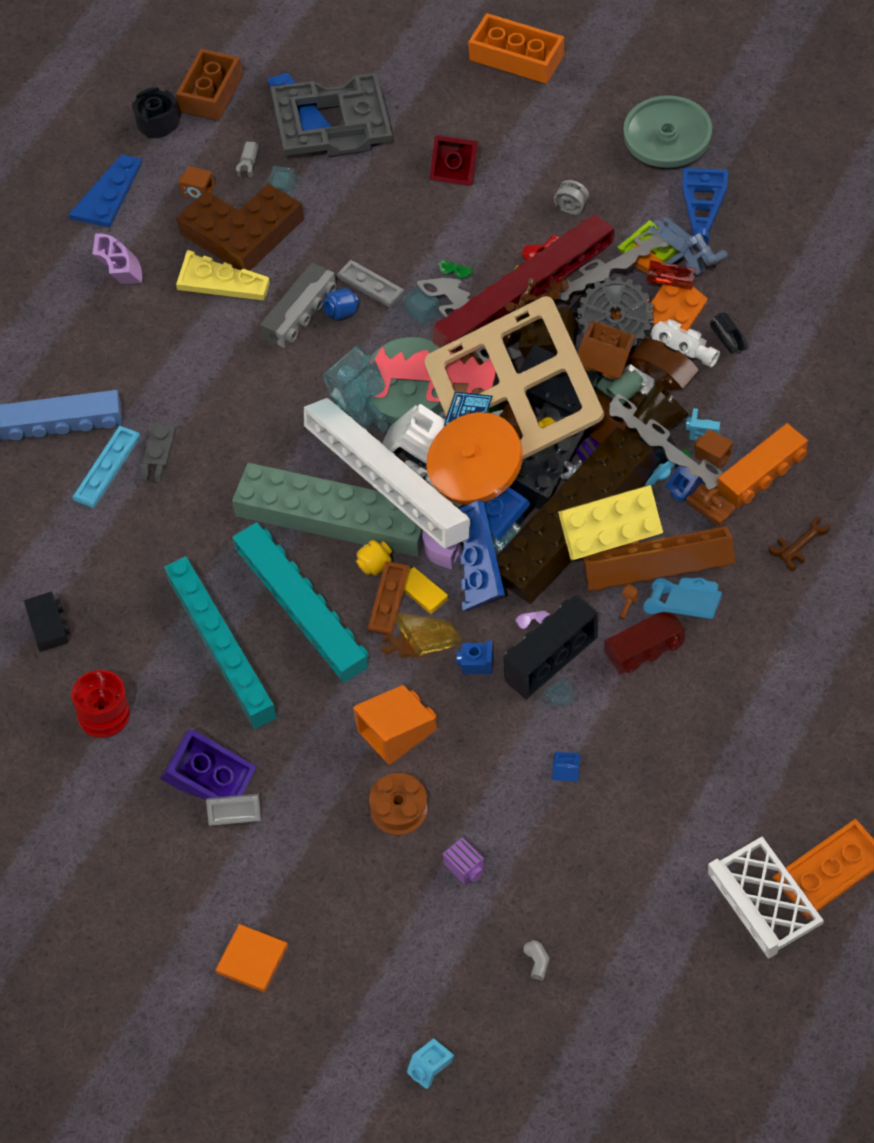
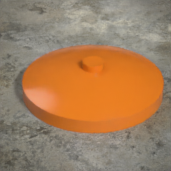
(474, 458)

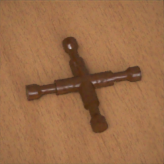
(511, 307)

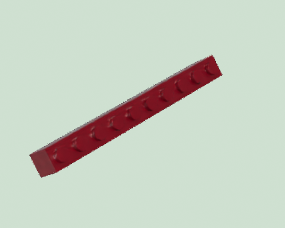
(552, 263)

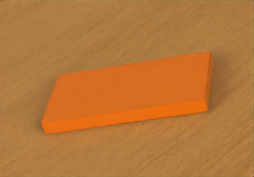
(832, 866)

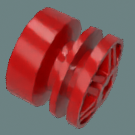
(100, 703)

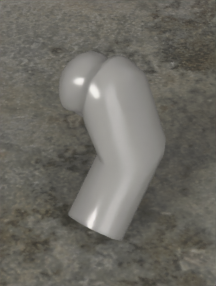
(541, 959)

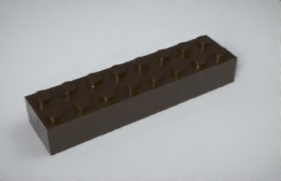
(540, 546)

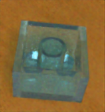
(354, 380)

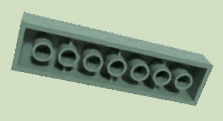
(324, 508)

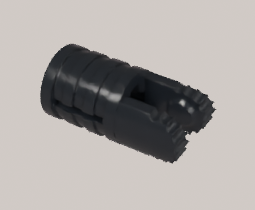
(728, 333)

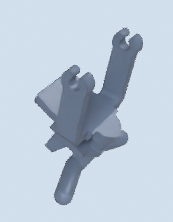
(685, 243)

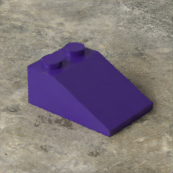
(206, 768)

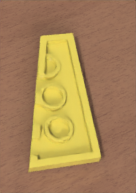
(209, 277)

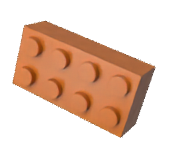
(516, 48)

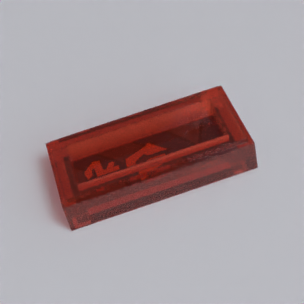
(671, 275)

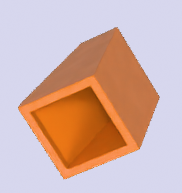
(394, 722)

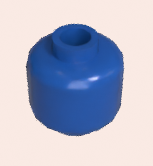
(341, 304)

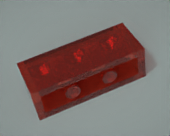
(644, 642)

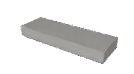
(370, 283)

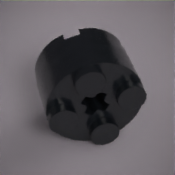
(155, 112)

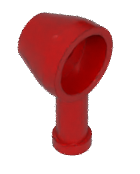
(529, 250)

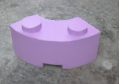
(121, 261)

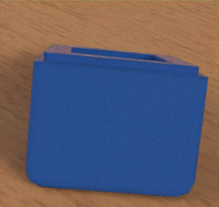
(566, 766)

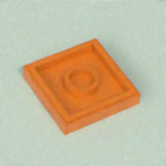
(251, 958)

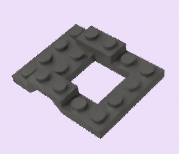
(360, 108)

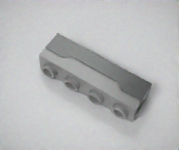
(298, 305)

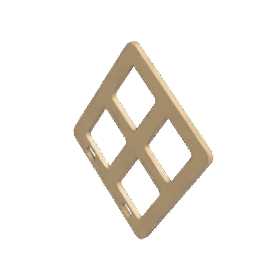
(514, 385)

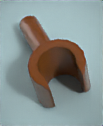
(631, 594)

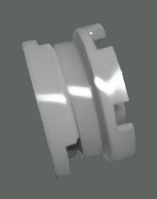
(570, 198)

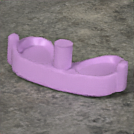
(524, 619)

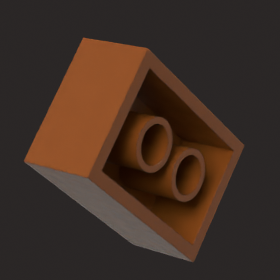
(209, 84)
(605, 349)

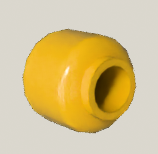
(373, 557)

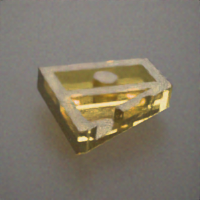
(428, 634)

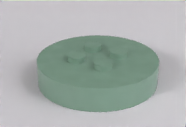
(406, 393)

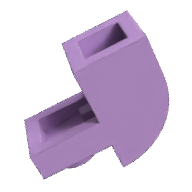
(439, 555)

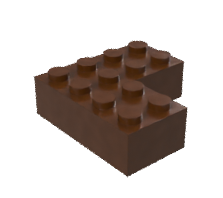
(244, 234)

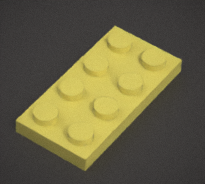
(610, 522)

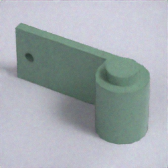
(626, 385)

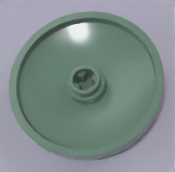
(667, 131)

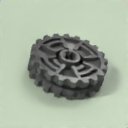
(617, 298)

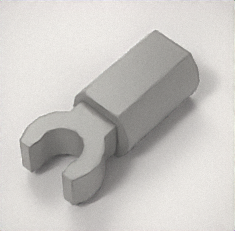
(247, 158)

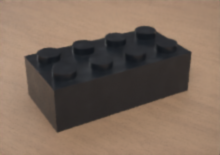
(543, 469)
(550, 646)

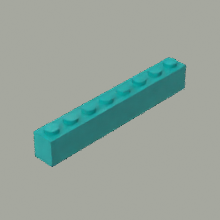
(300, 602)
(220, 643)

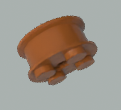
(398, 803)

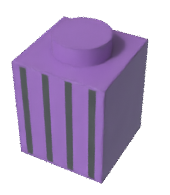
(464, 861)

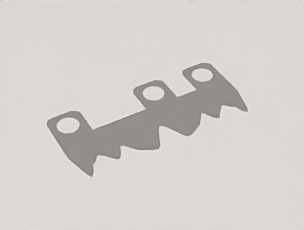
(602, 270)
(458, 297)
(655, 438)

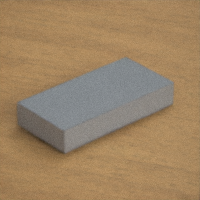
(233, 809)

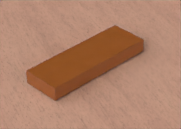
(388, 598)

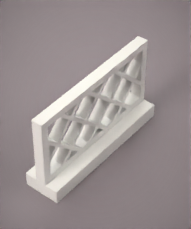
(743, 904)

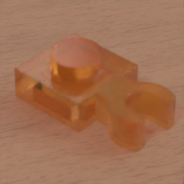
(399, 644)

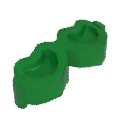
(460, 270)

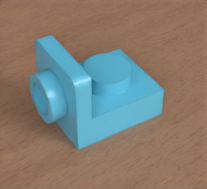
(699, 427)
(429, 1062)

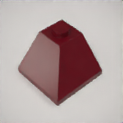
(453, 159)

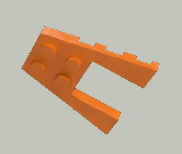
(670, 301)

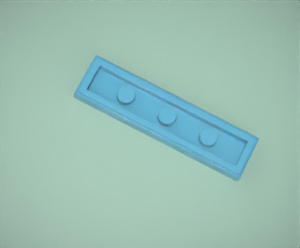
(106, 467)

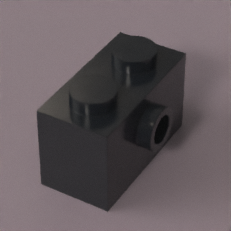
(46, 621)

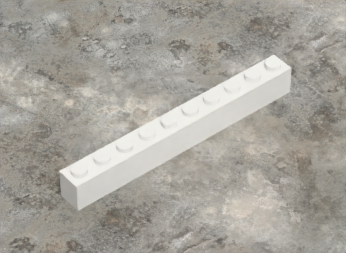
(387, 473)

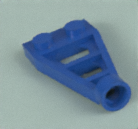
(708, 181)

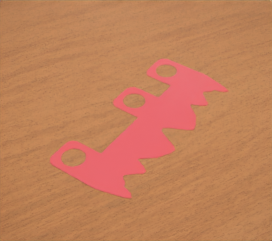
(415, 369)

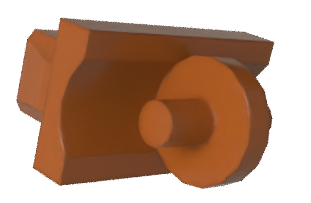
(711, 504)

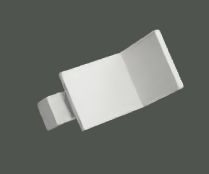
(414, 432)

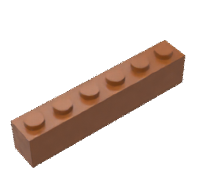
(659, 558)

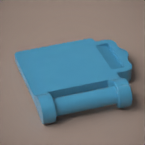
(690, 597)

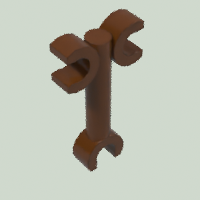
(791, 553)

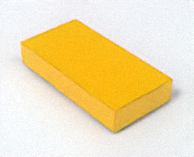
(424, 591)

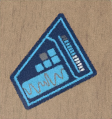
(466, 404)

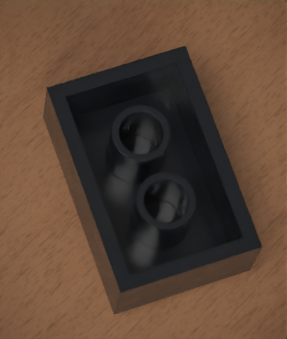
(555, 390)

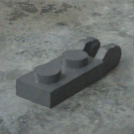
(158, 451)

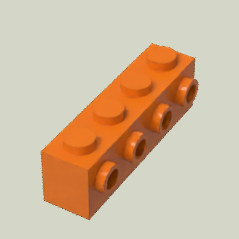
(762, 466)

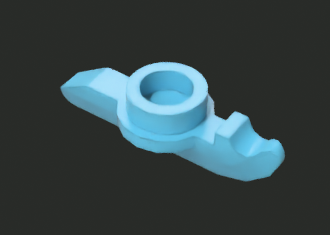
(660, 473)

